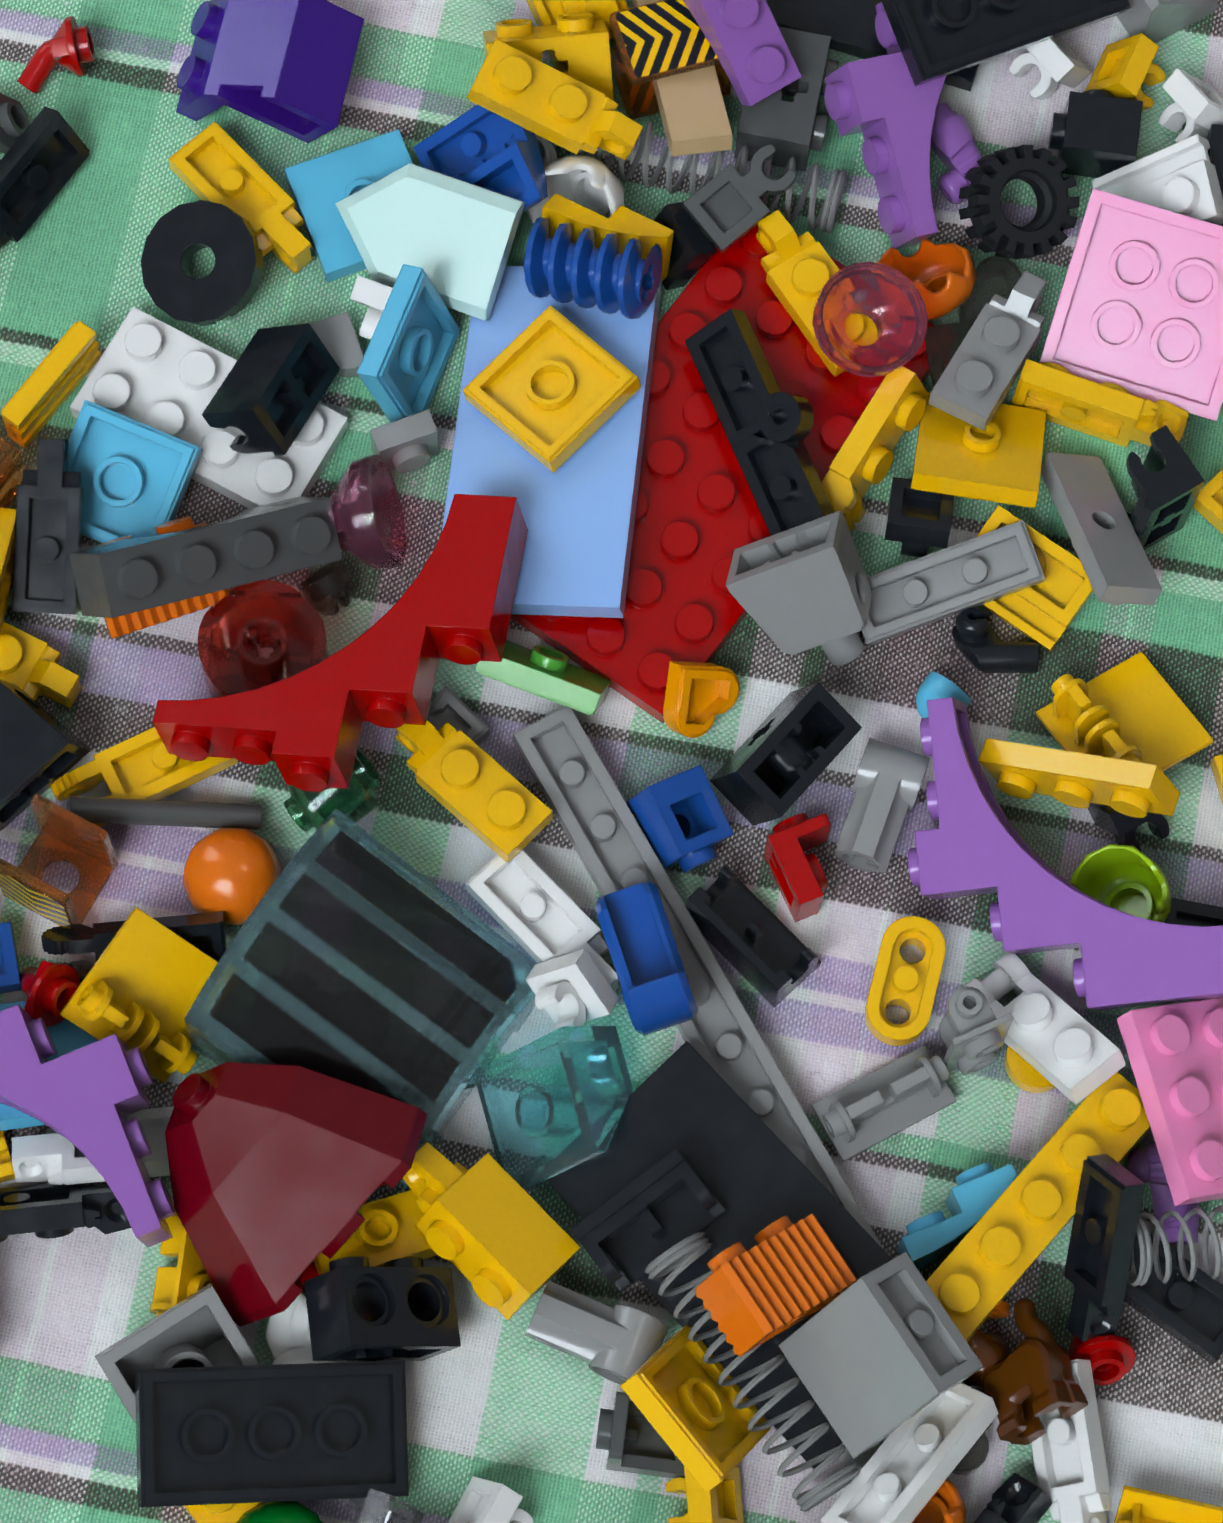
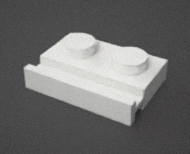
(1171, 179)

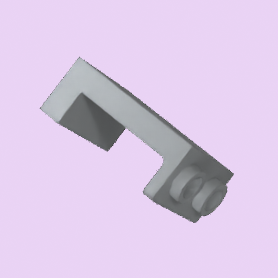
(879, 1354)

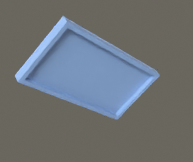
(586, 509)

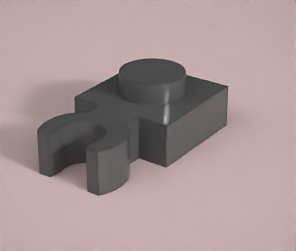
(733, 204)

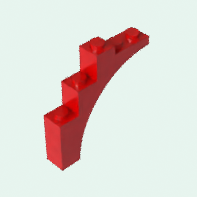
(385, 676)

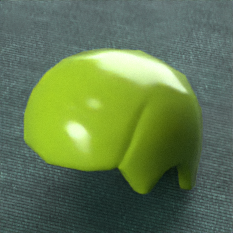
(1125, 881)

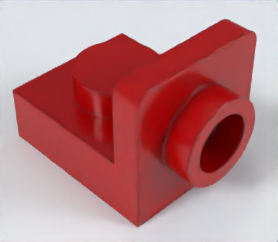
(797, 875)

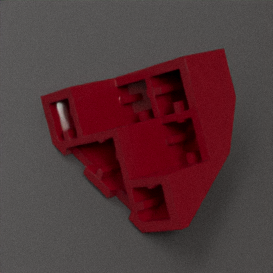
(275, 1173)

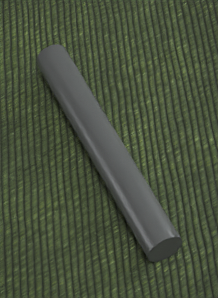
(166, 812)

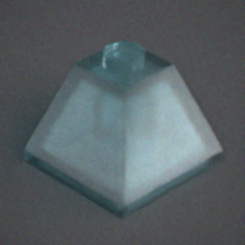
(555, 1101)

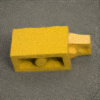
(487, 1228)

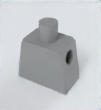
(805, 588)

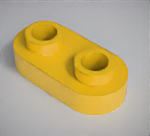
(903, 982)

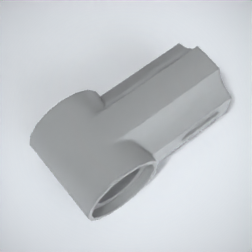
(884, 792)
(606, 1337)

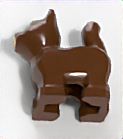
(1028, 1380)

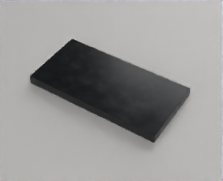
(753, 1177)

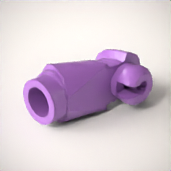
(956, 149)
(1148, 1167)

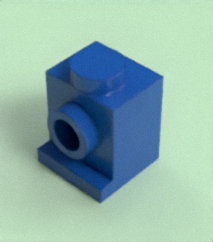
(682, 819)

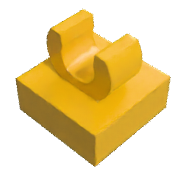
(1125, 67)
(718, 1505)

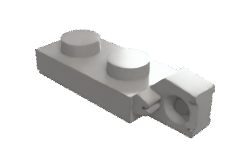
(992, 354)

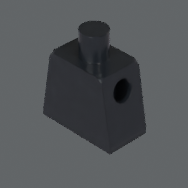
(32, 751)

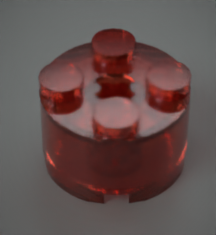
(257, 618)

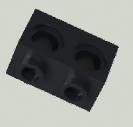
(381, 1311)

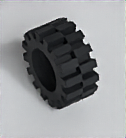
(1051, 197)

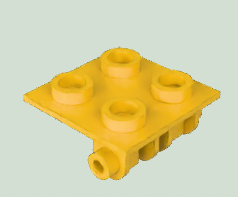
(1124, 716)
(144, 993)

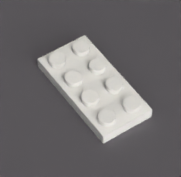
(167, 384)

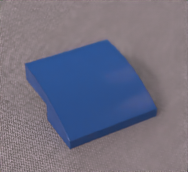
(489, 154)

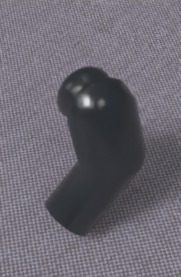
(987, 651)

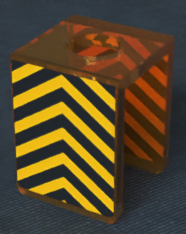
(657, 44)
(67, 839)

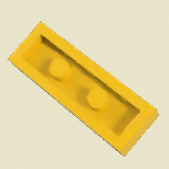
(1079, 778)

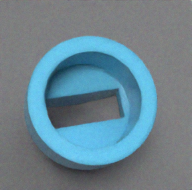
(937, 687)

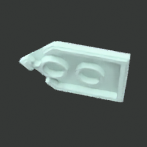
(437, 224)

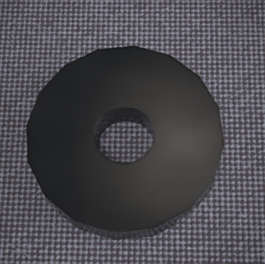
(169, 255)

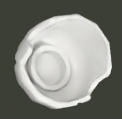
(583, 182)

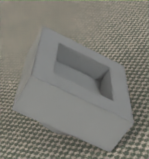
(406, 442)

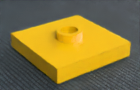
(552, 388)
(980, 464)
(692, 1410)

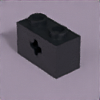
(785, 754)

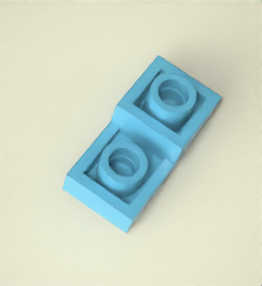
(968, 1202)

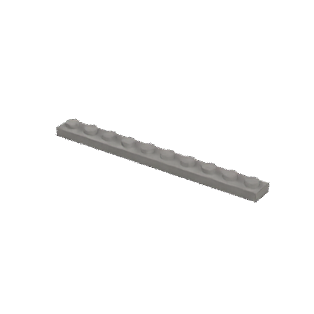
(621, 857)

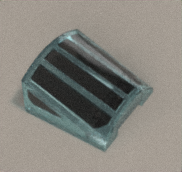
(365, 980)

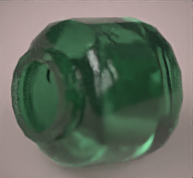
(361, 798)

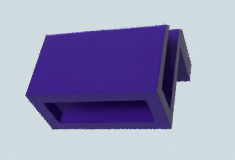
(271, 62)

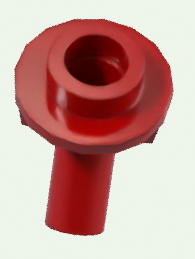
(69, 47)
(48, 990)
(1108, 1355)

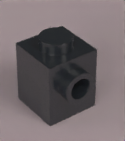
(1096, 133)

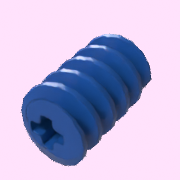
(591, 273)

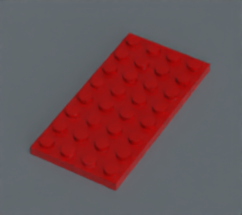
(693, 490)

